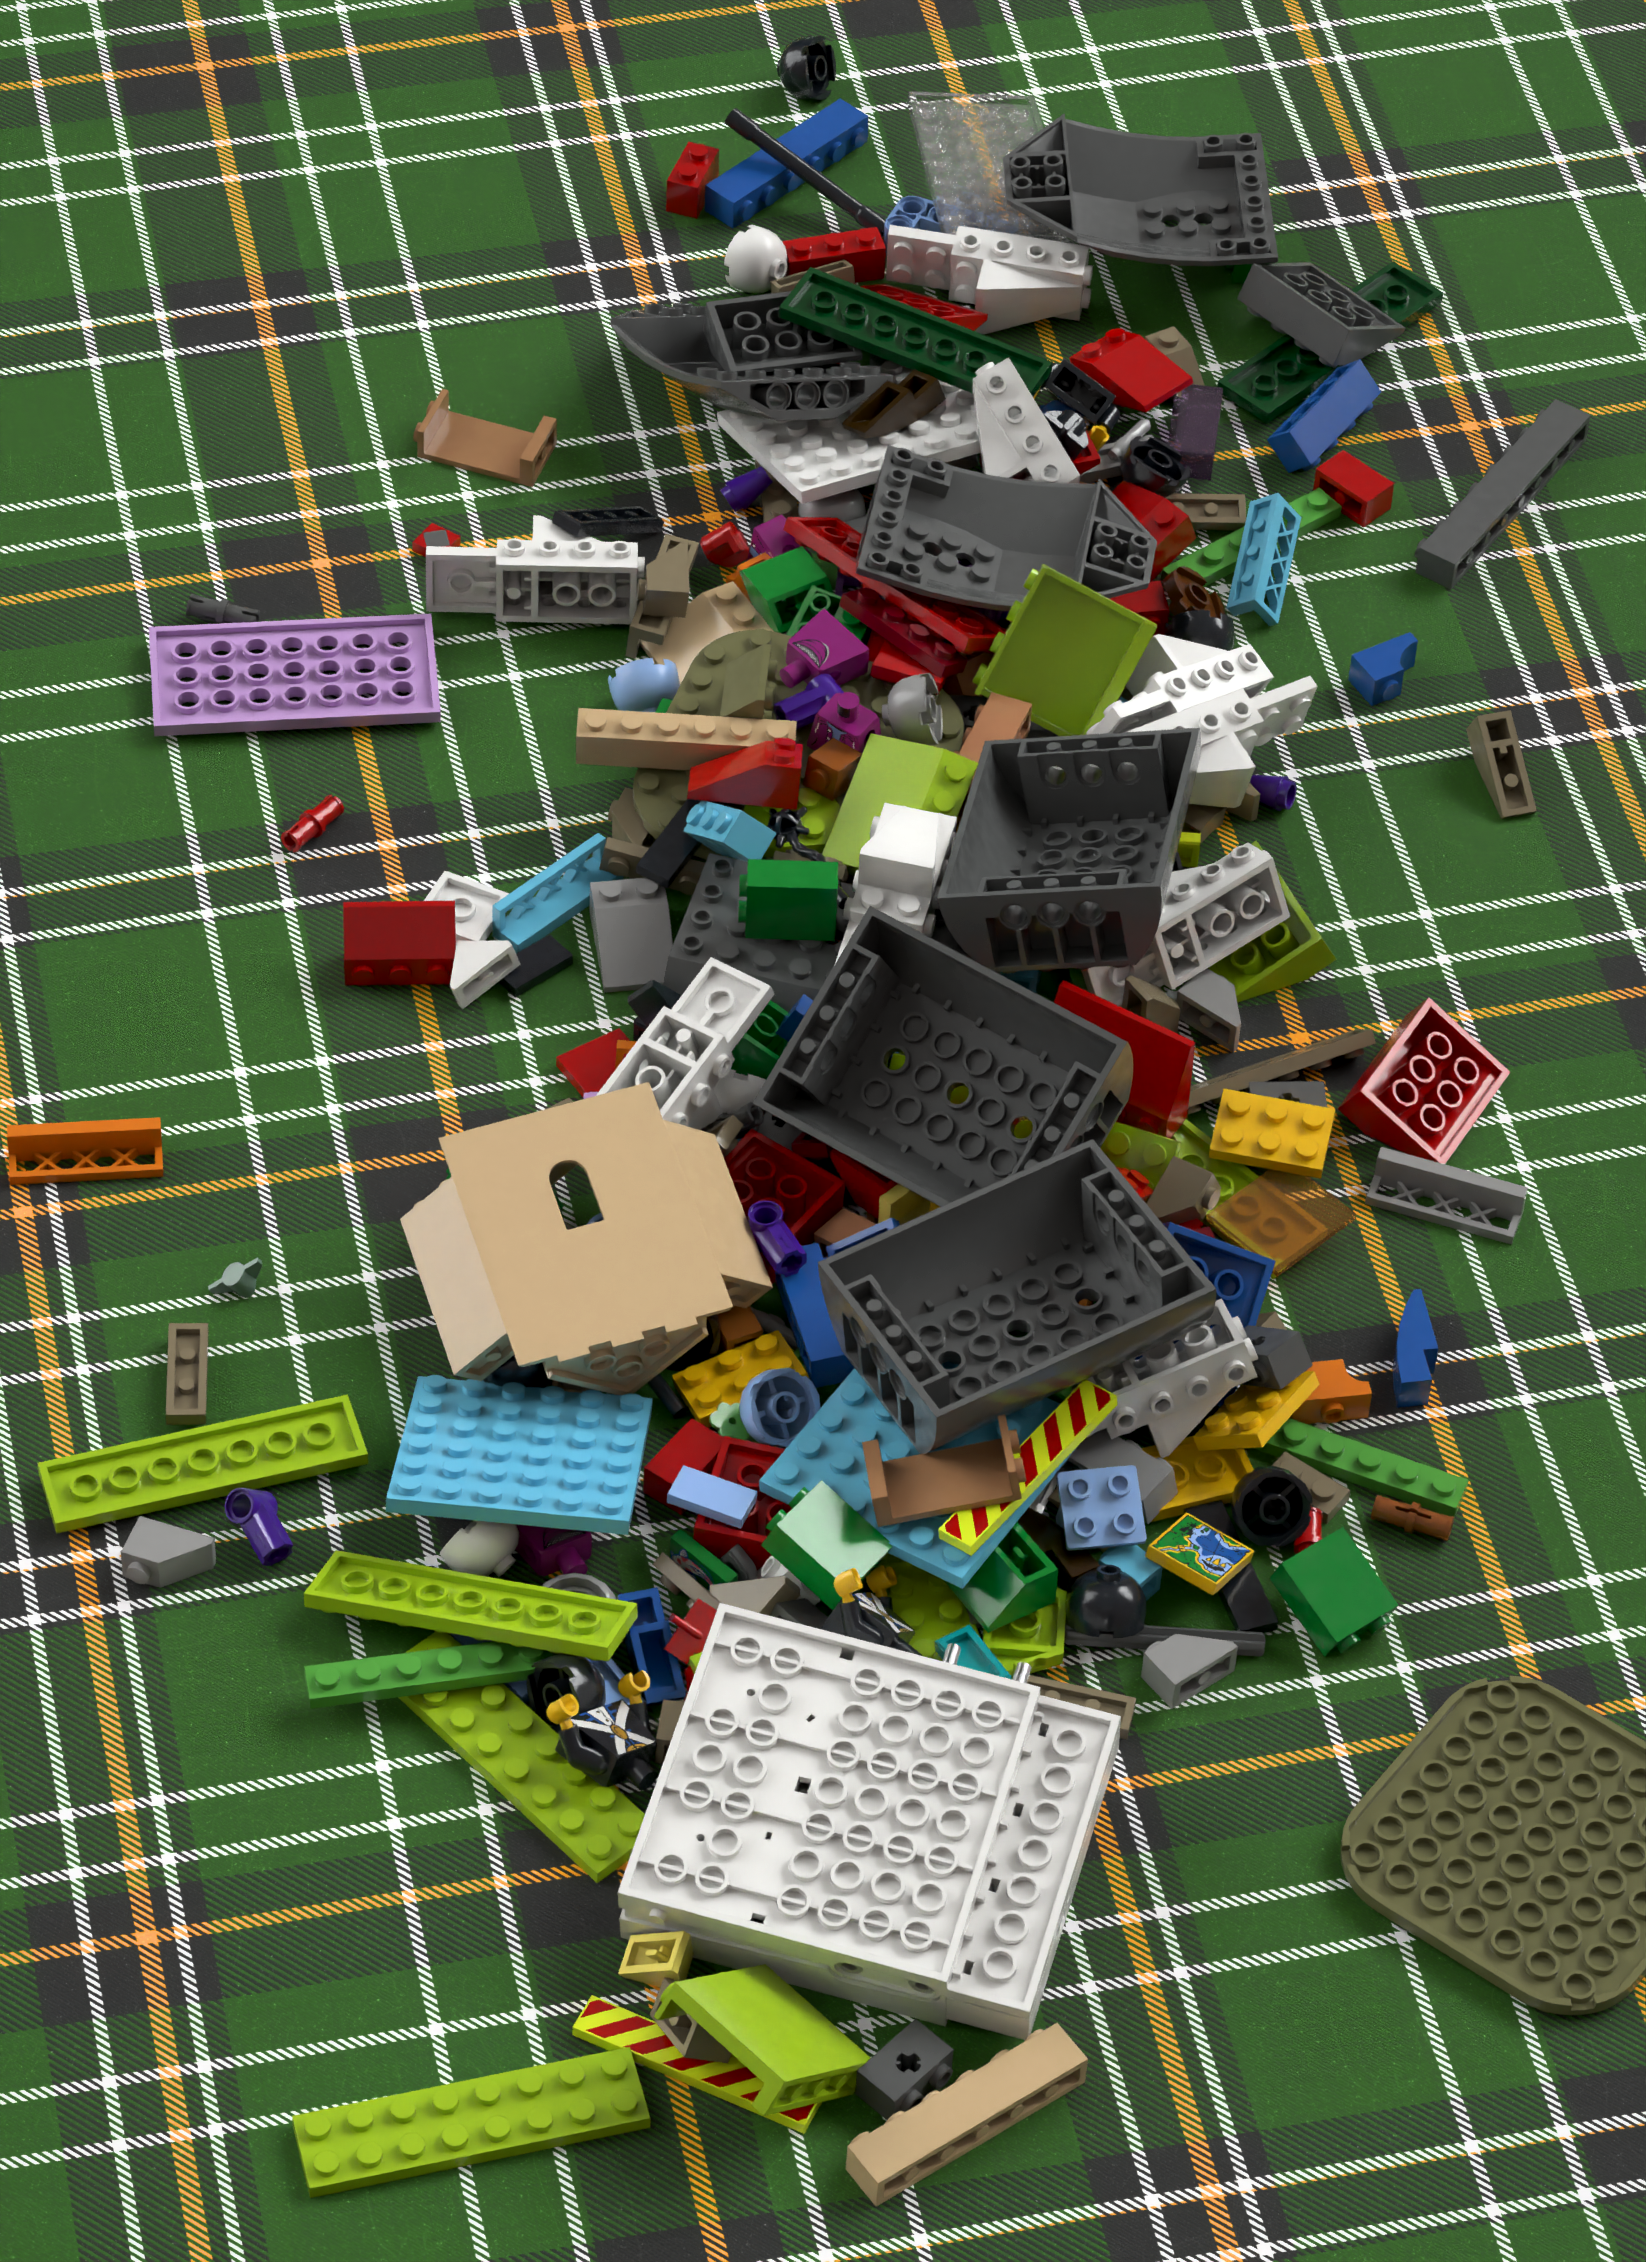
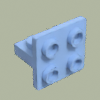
(1100, 1508)

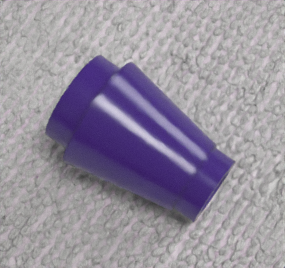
(746, 488)
(1275, 791)

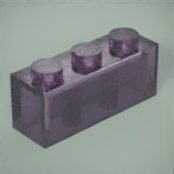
(1196, 428)

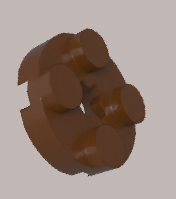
(1188, 594)

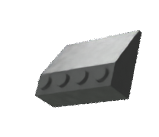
(1317, 311)
(752, 336)

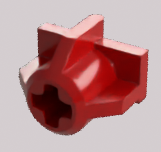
(725, 546)
(691, 1631)

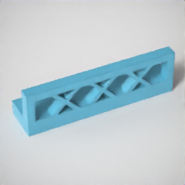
(1258, 553)
(555, 901)

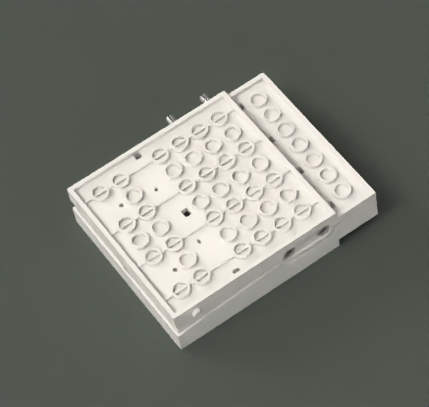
(870, 1822)

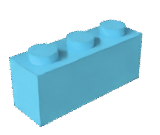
(728, 831)

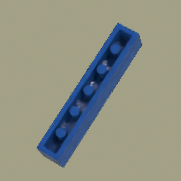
(763, 180)

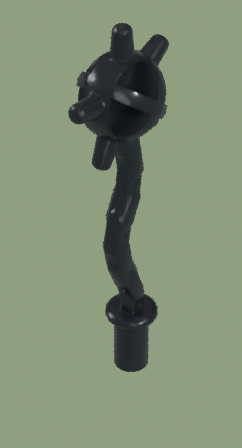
(788, 827)

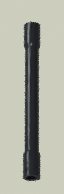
(752, 132)

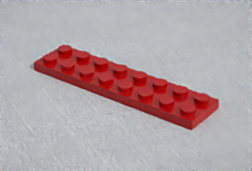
(839, 545)

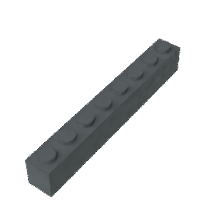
(1501, 494)

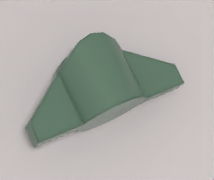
(238, 1279)

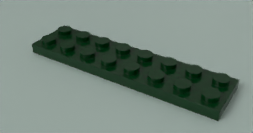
(902, 332)
(1288, 373)

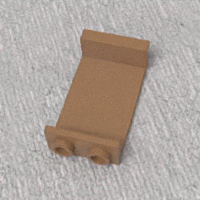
(484, 444)
(945, 1478)

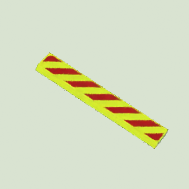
(1041, 1456)
(619, 2028)

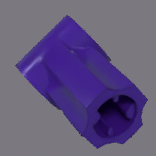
(806, 704)
(775, 1238)
(257, 1517)

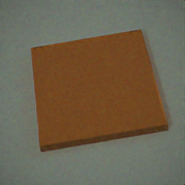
(1281, 1217)

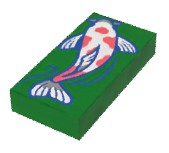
(699, 1561)

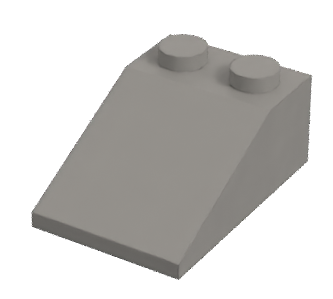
(630, 932)

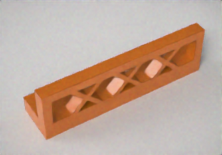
(85, 1144)

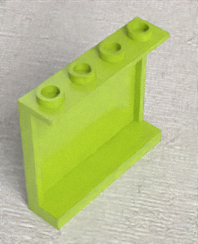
(1064, 652)
(772, 2034)

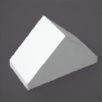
(479, 967)

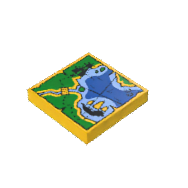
(1199, 1553)

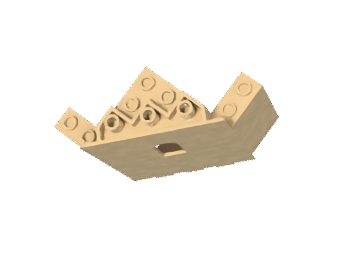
(594, 1300)

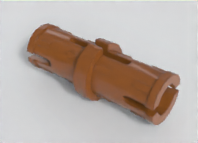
(1412, 1517)

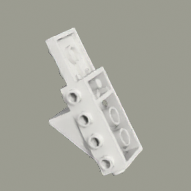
(994, 272)
(1014, 431)
(538, 579)
(1179, 676)
(1229, 732)
(902, 868)
(1203, 920)
(693, 1044)
(1179, 1381)

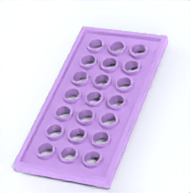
(312, 685)

